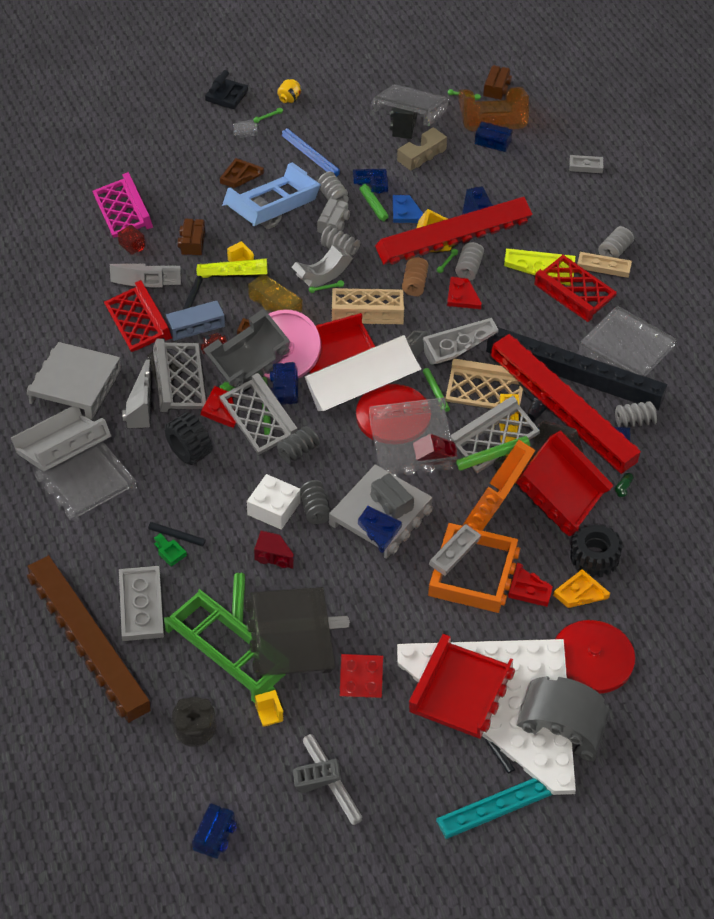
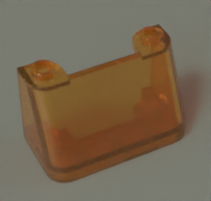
(506, 113)

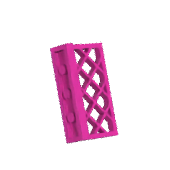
(133, 198)

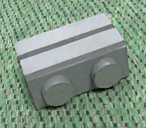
(333, 214)

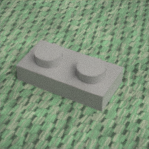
(586, 164)

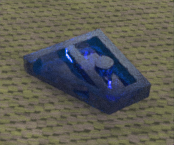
(475, 200)
(379, 527)

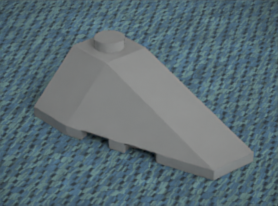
(138, 404)

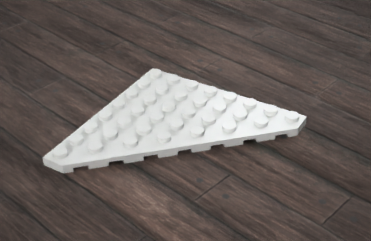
(541, 754)

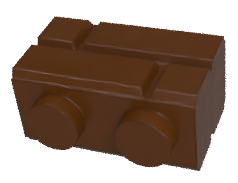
(497, 82)
(192, 237)

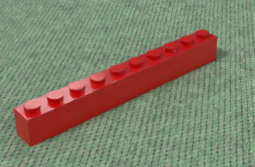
(453, 230)
(566, 403)

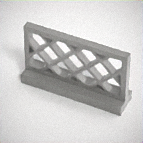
(164, 380)
(270, 403)
(489, 420)

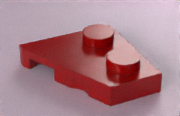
(462, 294)
(215, 409)
(529, 587)

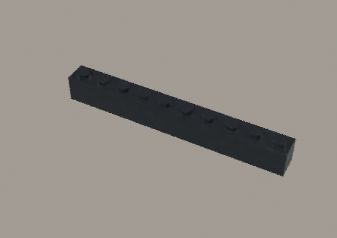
(590, 371)

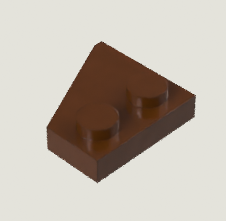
(240, 173)

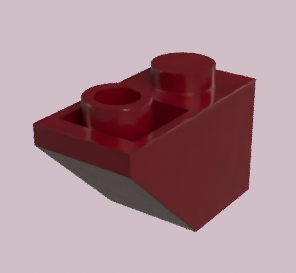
(434, 448)
(273, 550)

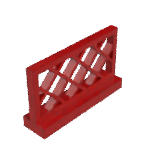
(566, 295)
(148, 307)

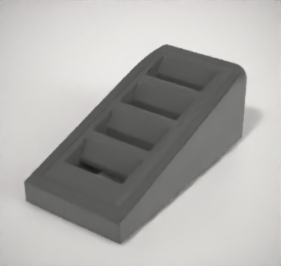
(304, 781)

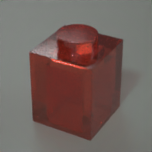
(131, 239)

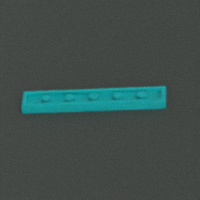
(492, 807)

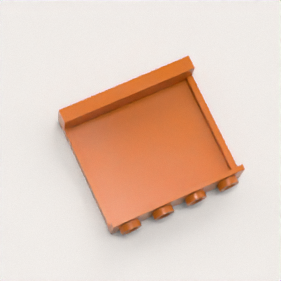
(502, 480)

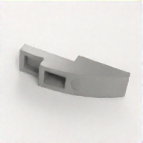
(150, 275)

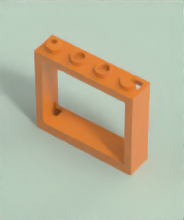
(471, 597)

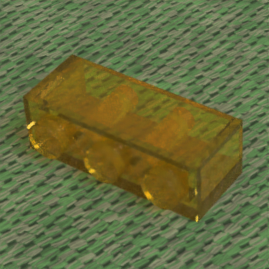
(273, 295)

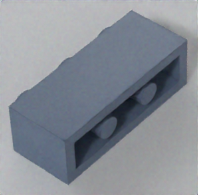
(195, 320)

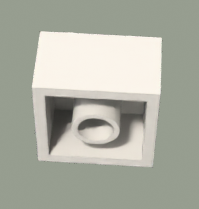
(273, 501)

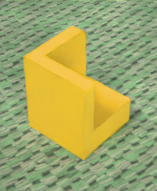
(239, 252)
(269, 708)

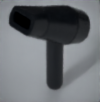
(536, 407)

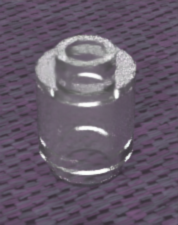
(245, 128)

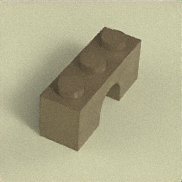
(414, 156)

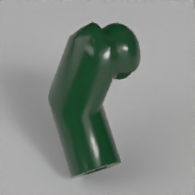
(623, 485)

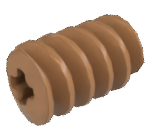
(415, 276)

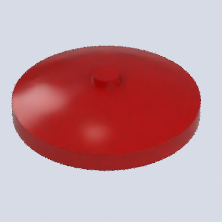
(382, 396)
(597, 655)

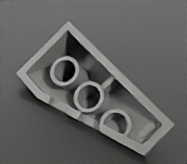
(456, 341)

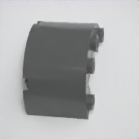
(250, 351)
(566, 710)

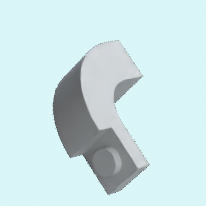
(326, 269)

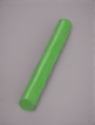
(434, 386)

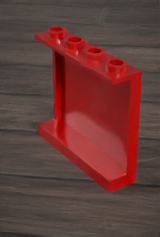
(341, 340)
(563, 482)
(461, 688)

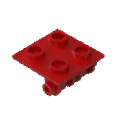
(361, 675)

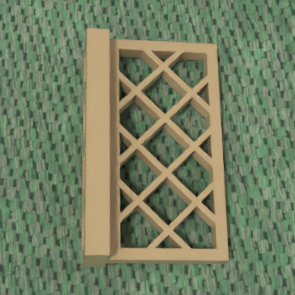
(373, 313)
(488, 374)

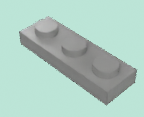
(455, 549)

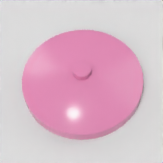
(303, 337)

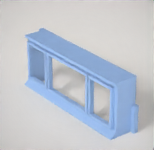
(255, 214)

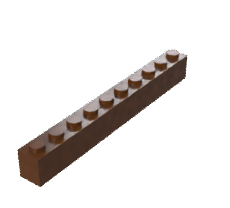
(89, 639)

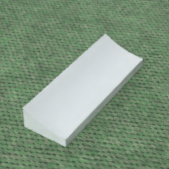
(361, 373)

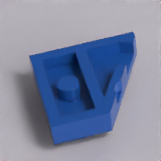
(405, 209)

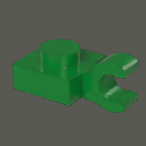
(170, 551)

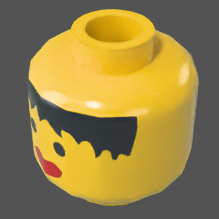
(289, 91)

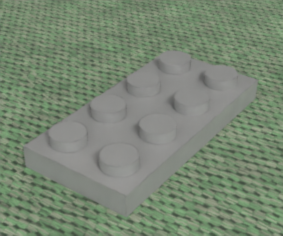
(141, 603)

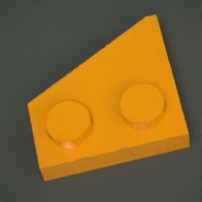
(580, 590)

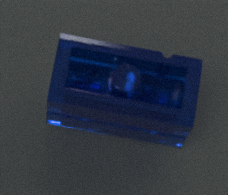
(493, 136)
(285, 382)
(214, 830)

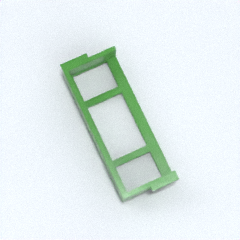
(264, 685)

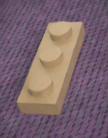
(604, 264)

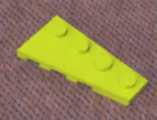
(532, 261)
(244, 267)

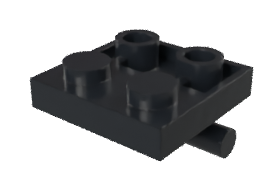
(226, 92)

